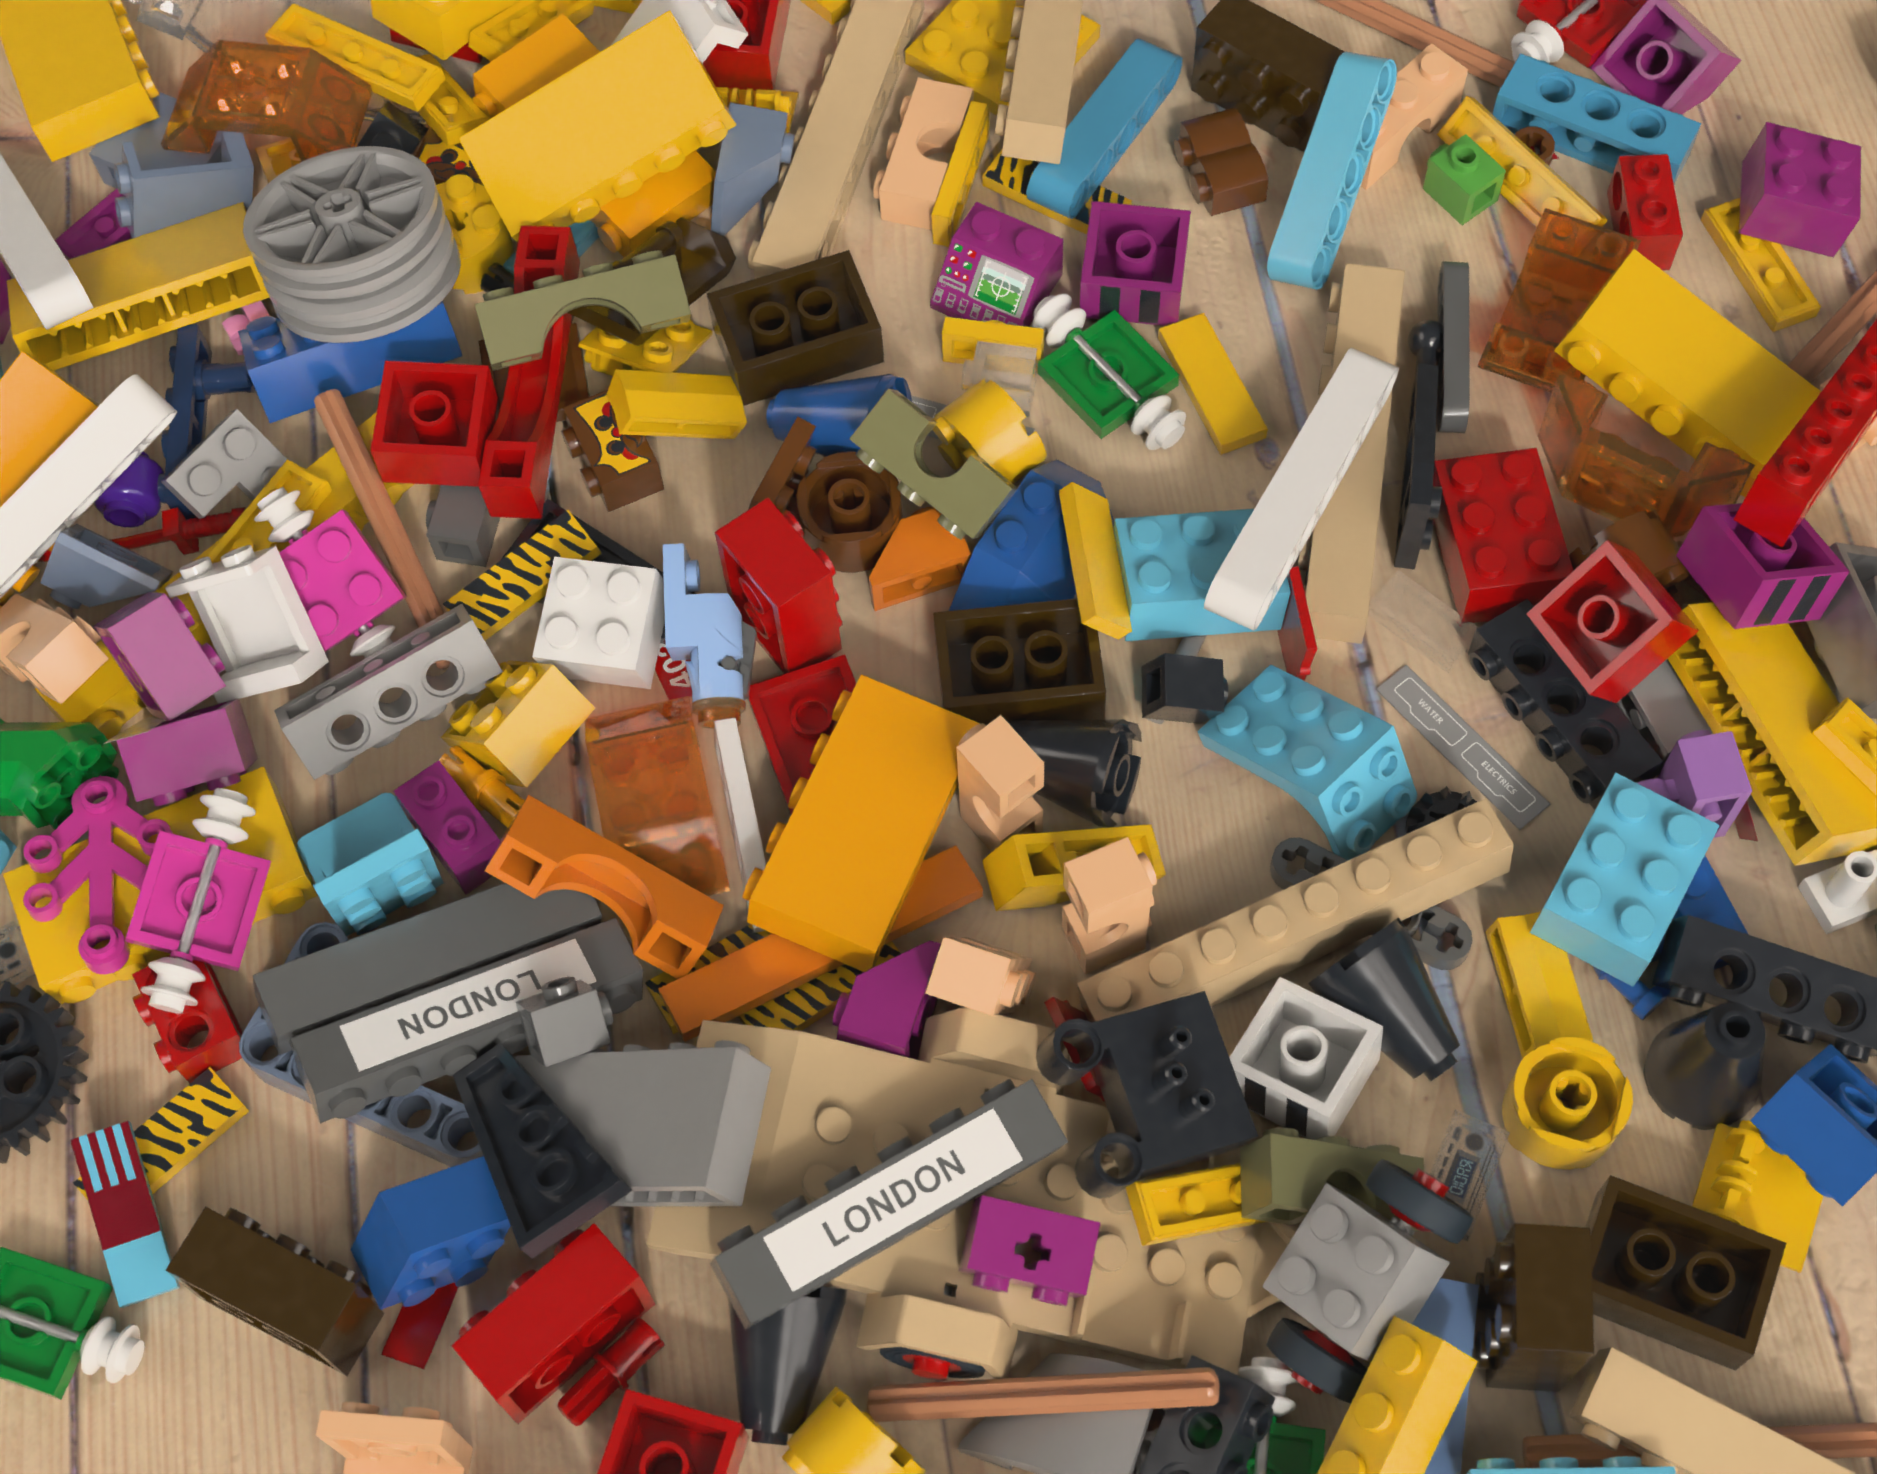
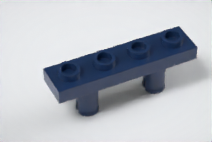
(193, 385)

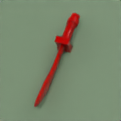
(178, 530)

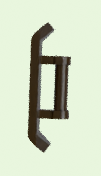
(702, 262)

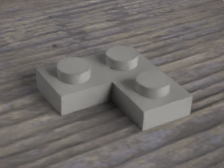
(226, 457)

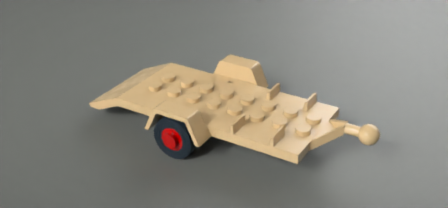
(847, 1102)

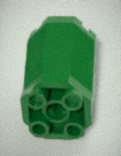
(46, 765)

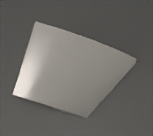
(1063, 1441)

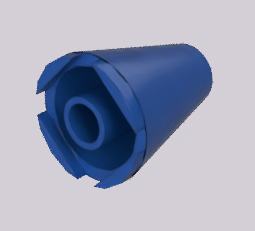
(833, 408)

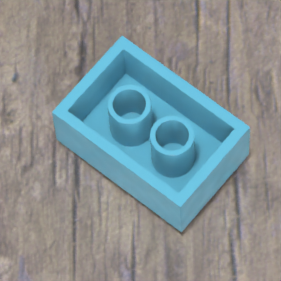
(1170, 567)
(1625, 879)

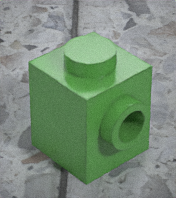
(1463, 179)

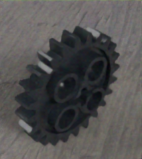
(42, 1030)

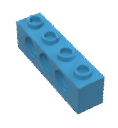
(1591, 119)

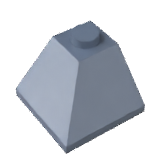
(748, 163)
(97, 570)

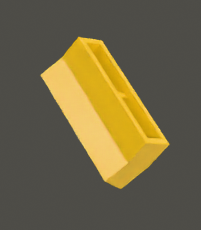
(676, 404)
(1536, 984)

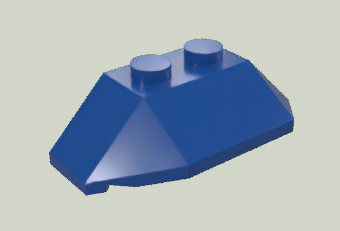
(1026, 546)

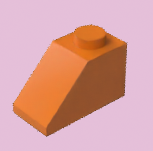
(917, 560)

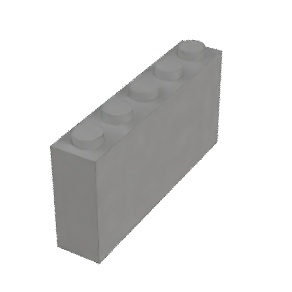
(666, 1119)

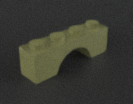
(644, 293)

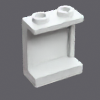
(702, 20)
(252, 620)

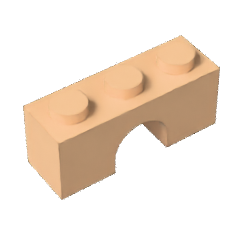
(1422, 97)
(929, 126)
(47, 647)
(998, 782)
(1108, 905)
(981, 976)

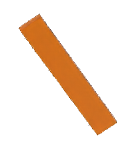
(779, 965)

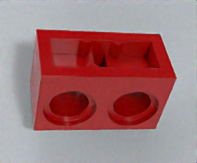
(1646, 206)
(177, 1030)

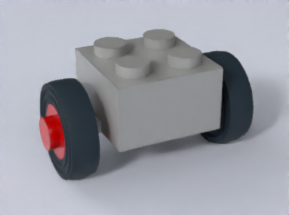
(1357, 1271)

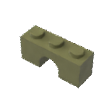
(894, 440)
(1288, 1173)

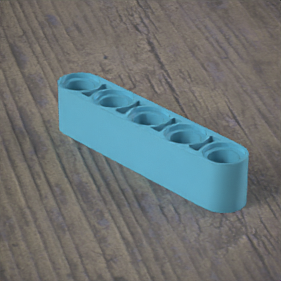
(1332, 170)

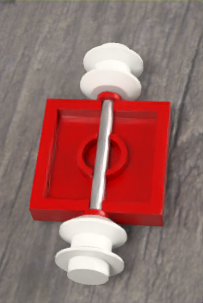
(1572, 26)

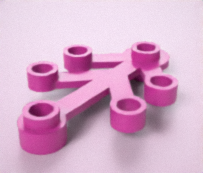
(95, 862)

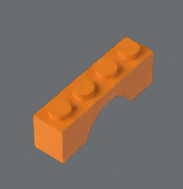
(662, 914)

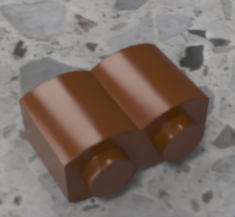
(1222, 162)

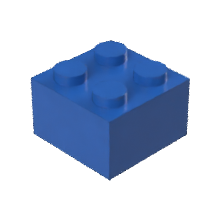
(1825, 1124)
(431, 1234)

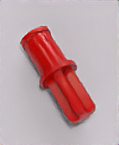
(610, 1371)

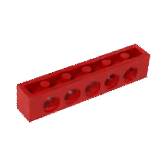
(1815, 447)

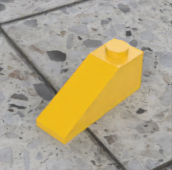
(1030, 867)

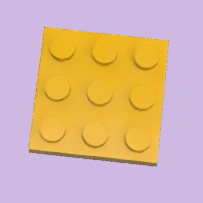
(971, 43)

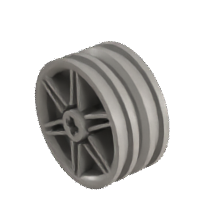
(352, 244)

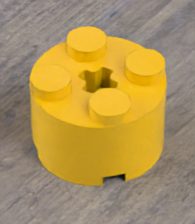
(476, 229)
(988, 425)
(1596, 1108)
(846, 1441)

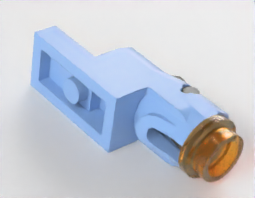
(709, 634)

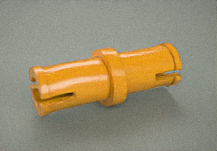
(483, 787)

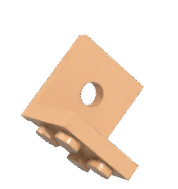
(394, 1444)

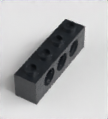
(1559, 737)
(1688, 972)
(1180, 1440)

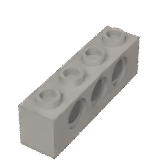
(357, 692)

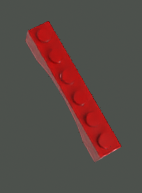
(522, 439)

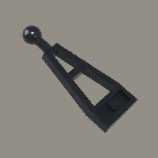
(1418, 494)

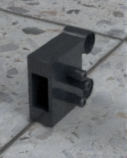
(1162, 1085)

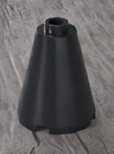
(1085, 764)
(1392, 988)
(1708, 1066)
(782, 1362)

